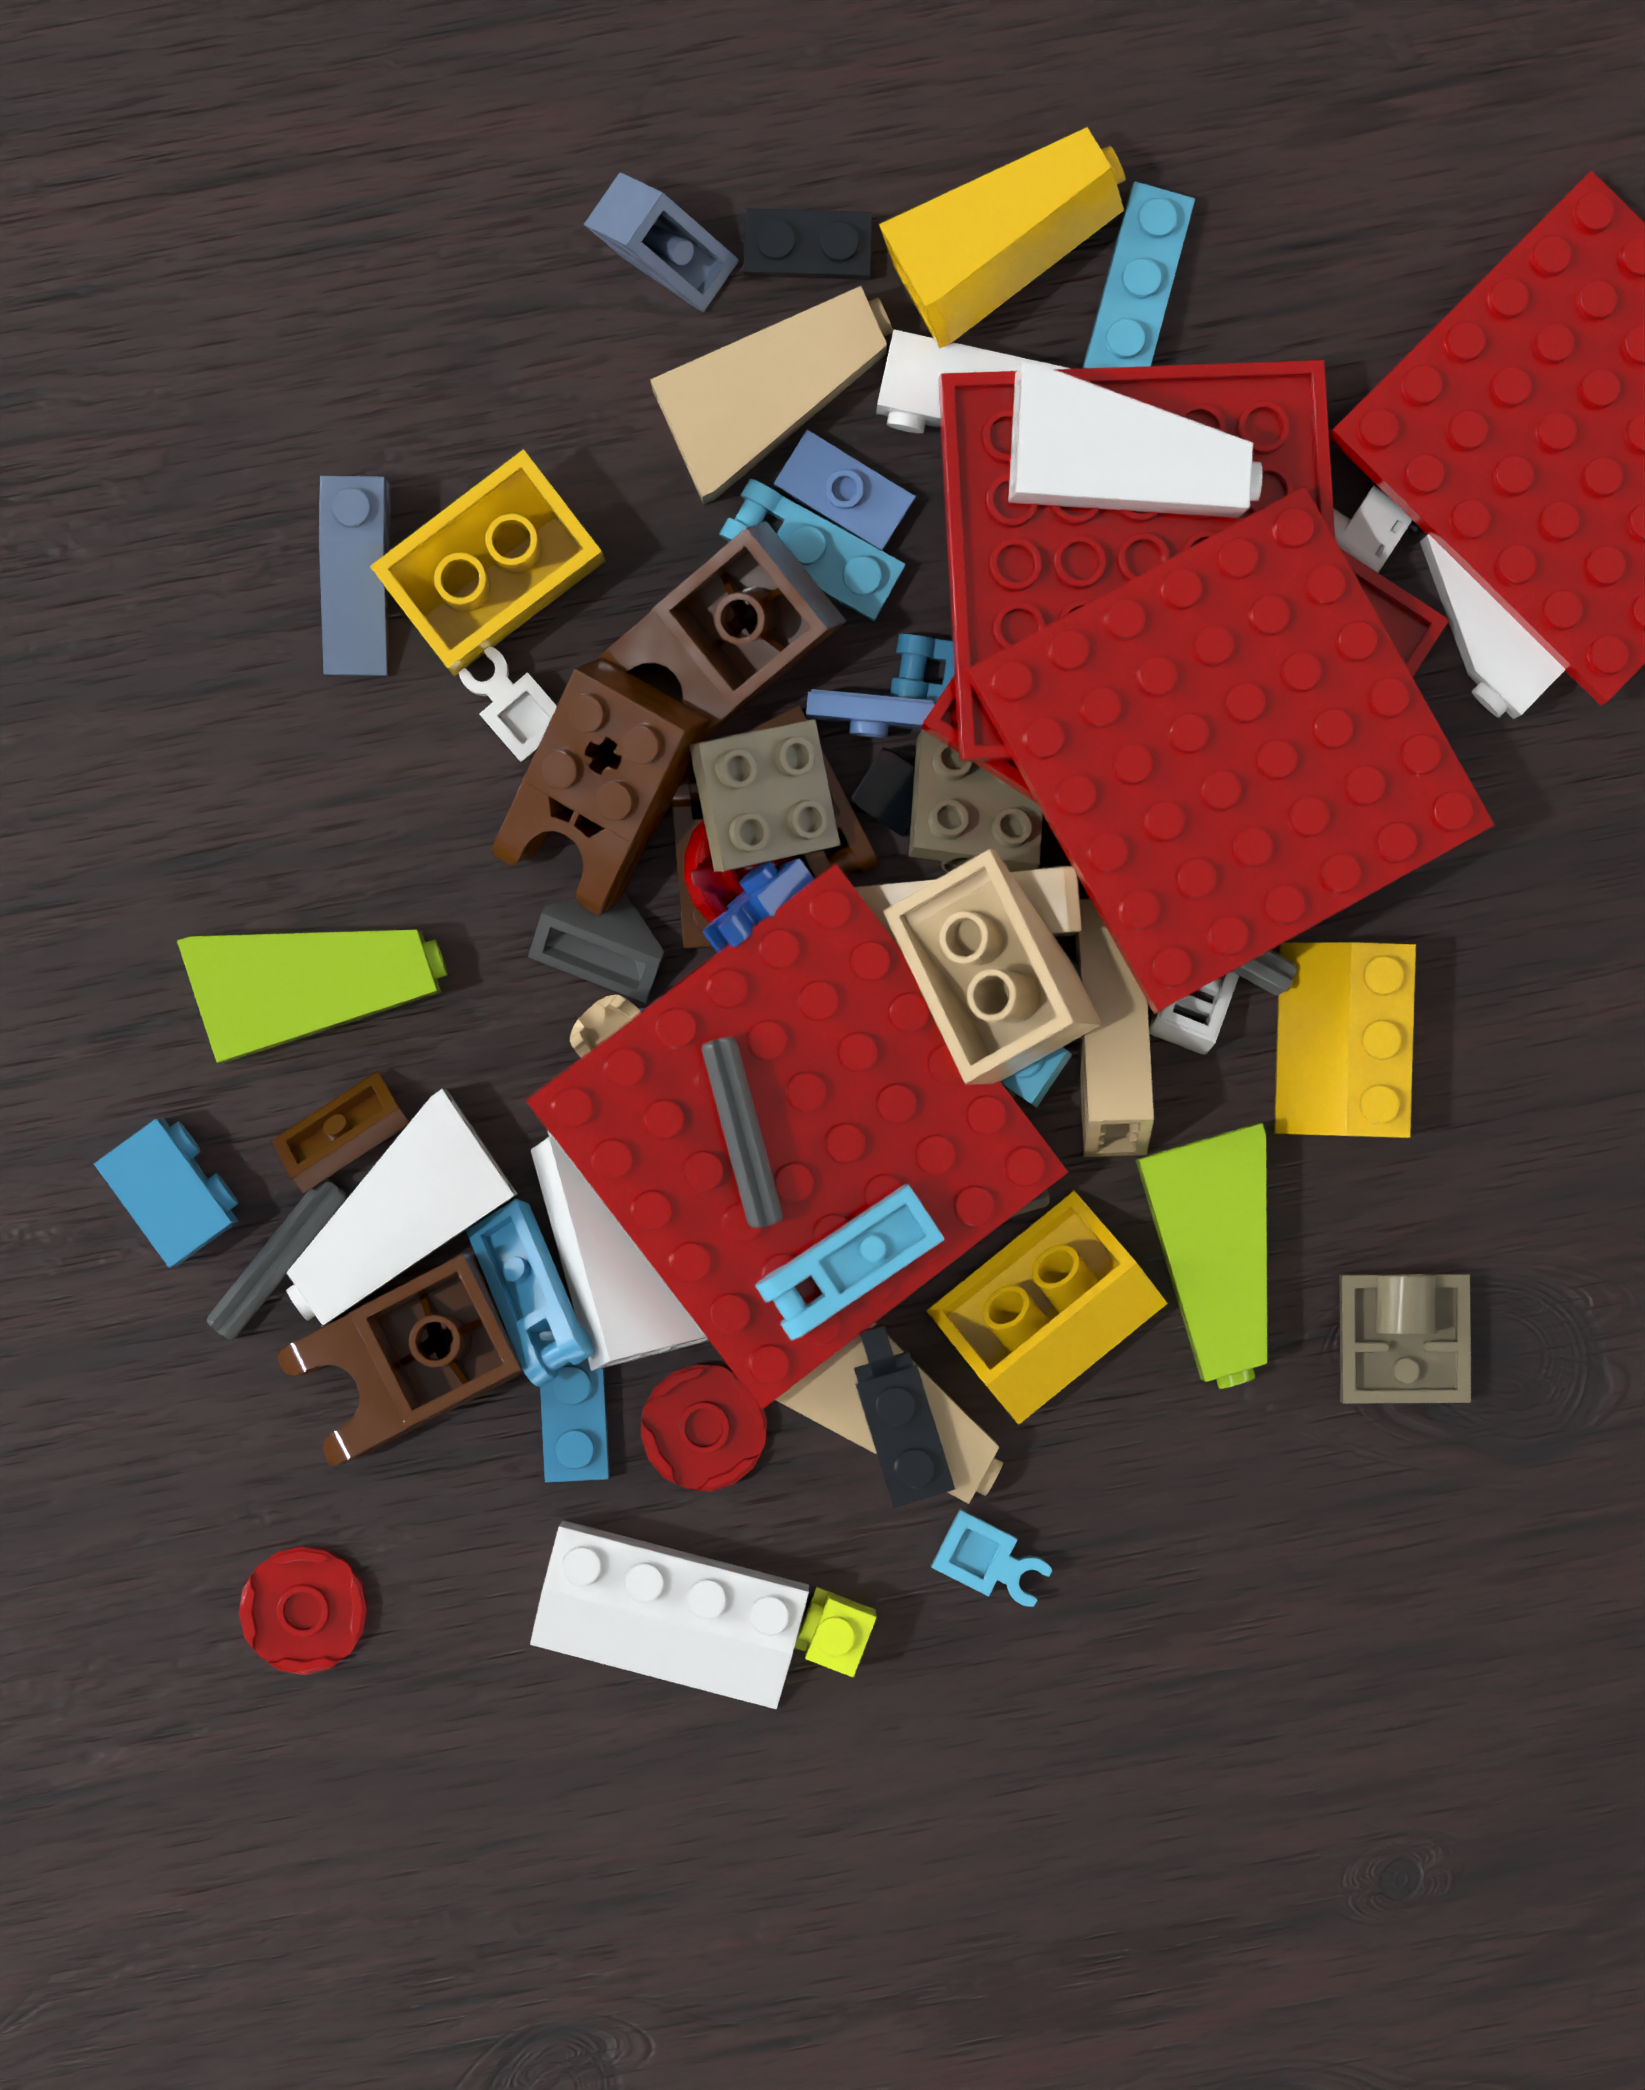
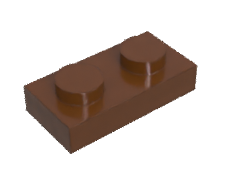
(340, 1132)

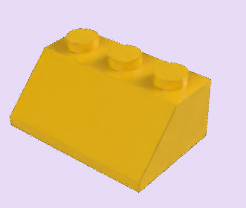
(488, 562)
(1346, 1040)
(1047, 1307)

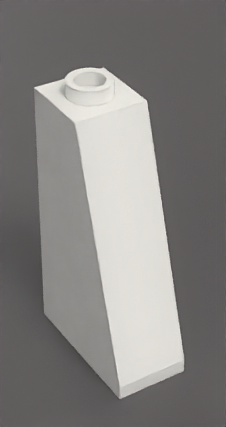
(1117, 453)
(408, 1205)
(608, 1277)

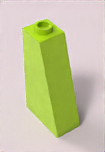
(297, 984)
(1214, 1243)

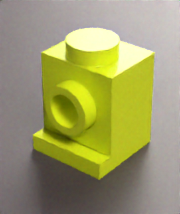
(835, 1631)

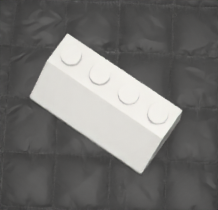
(669, 1614)

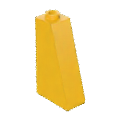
(1002, 231)

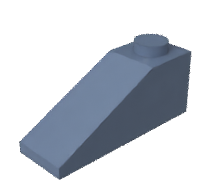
(353, 599)

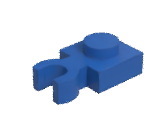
(763, 893)

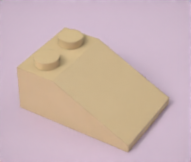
(990, 970)

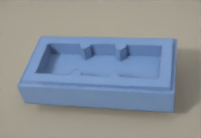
(844, 490)
(867, 713)

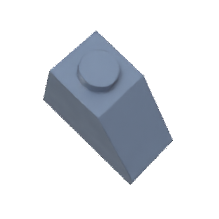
(661, 240)

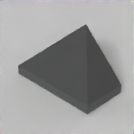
(606, 949)

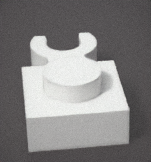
(518, 709)

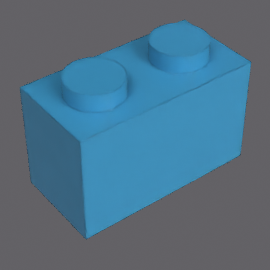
(168, 1190)

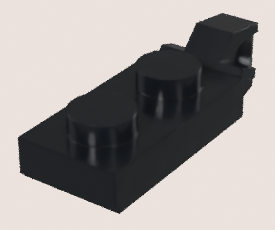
(900, 1422)

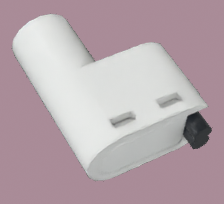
(1372, 529)

